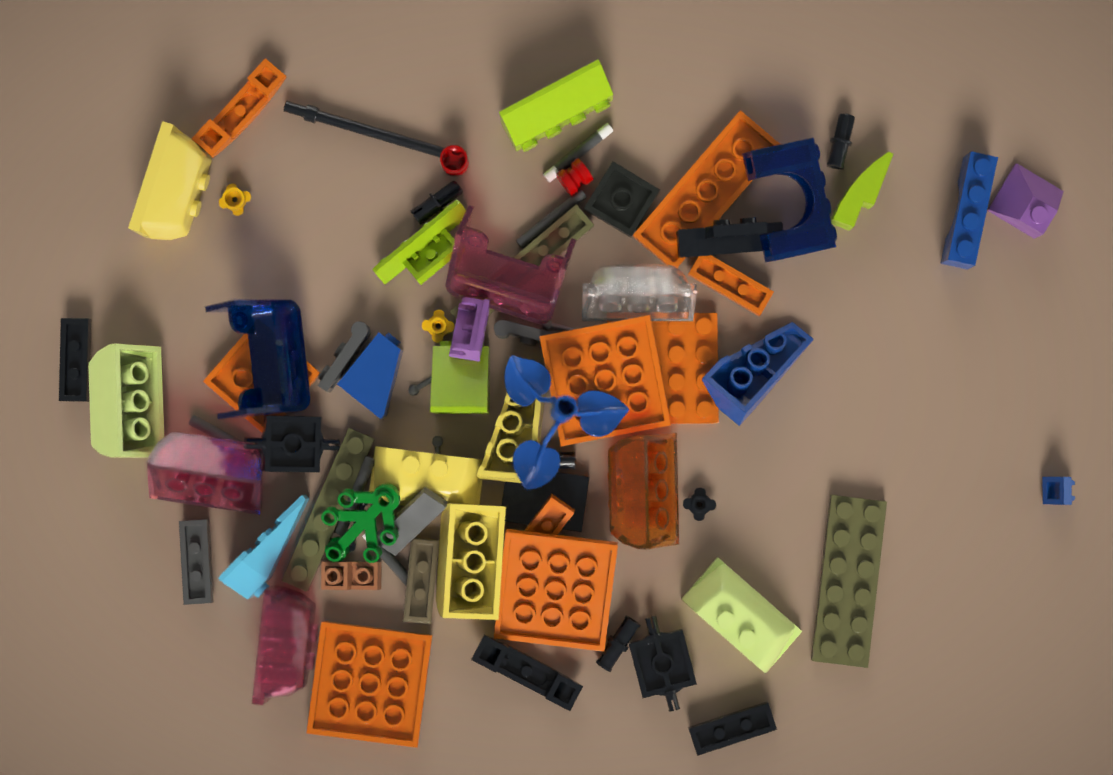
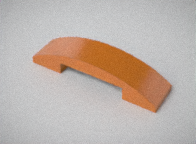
(241, 110)

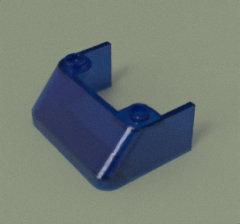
(275, 355)

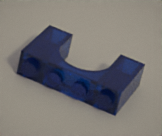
(801, 164)

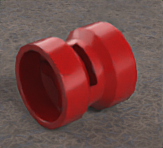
(450, 160)
(573, 177)

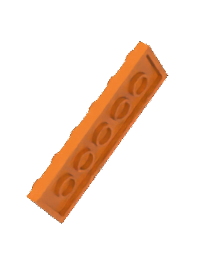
(704, 190)

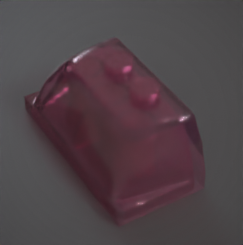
(206, 473)
(284, 644)

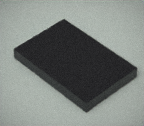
(525, 503)

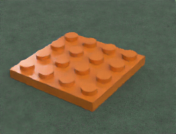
(685, 356)
(609, 359)
(555, 590)
(369, 684)

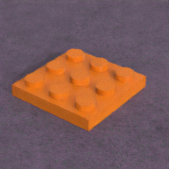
(235, 375)

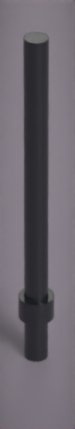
(313, 114)

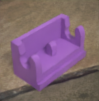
(470, 329)

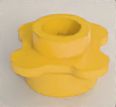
(227, 199)
(430, 326)

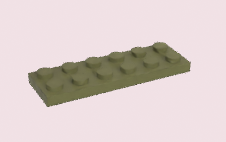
(849, 581)

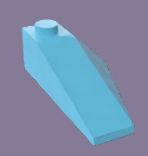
(256, 566)

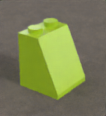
(458, 383)

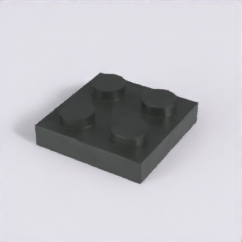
(621, 199)

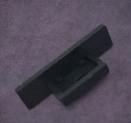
(724, 237)

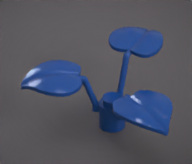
(599, 415)

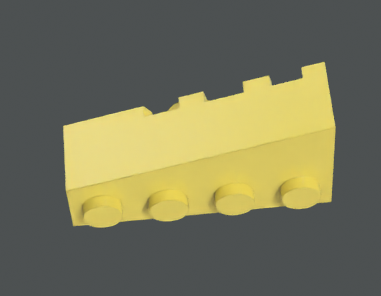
(512, 428)

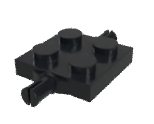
(291, 444)
(662, 663)

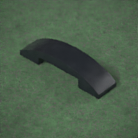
(527, 672)

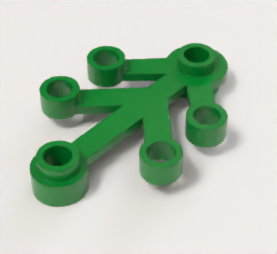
(363, 520)

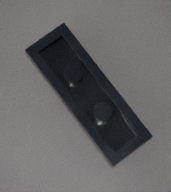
(74, 359)
(732, 728)

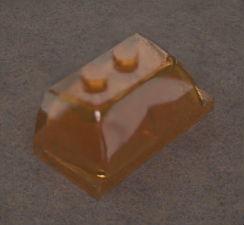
(644, 491)

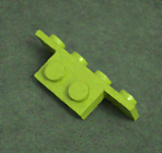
(426, 249)

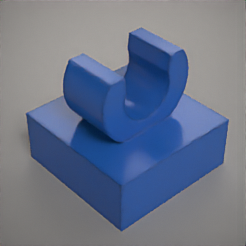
(1057, 490)

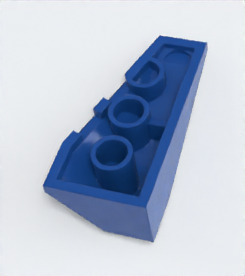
(747, 376)

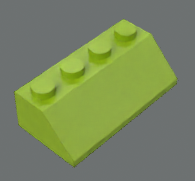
(557, 106)

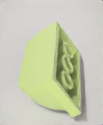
(126, 400)
(741, 615)

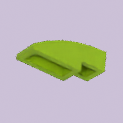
(861, 193)

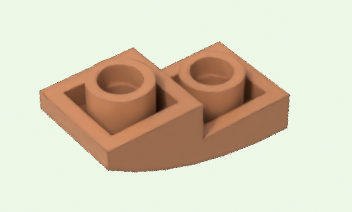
(350, 575)

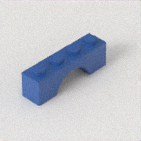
(974, 194)

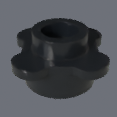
(699, 496)

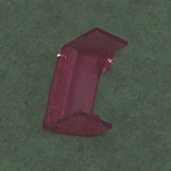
(507, 282)

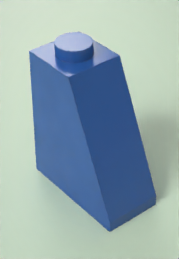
(374, 374)

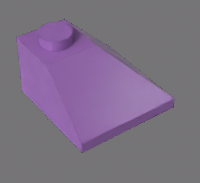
(1026, 201)

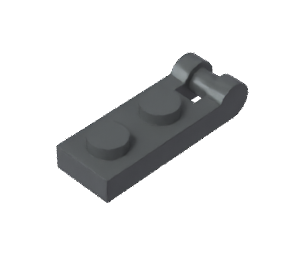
(527, 334)
(344, 356)

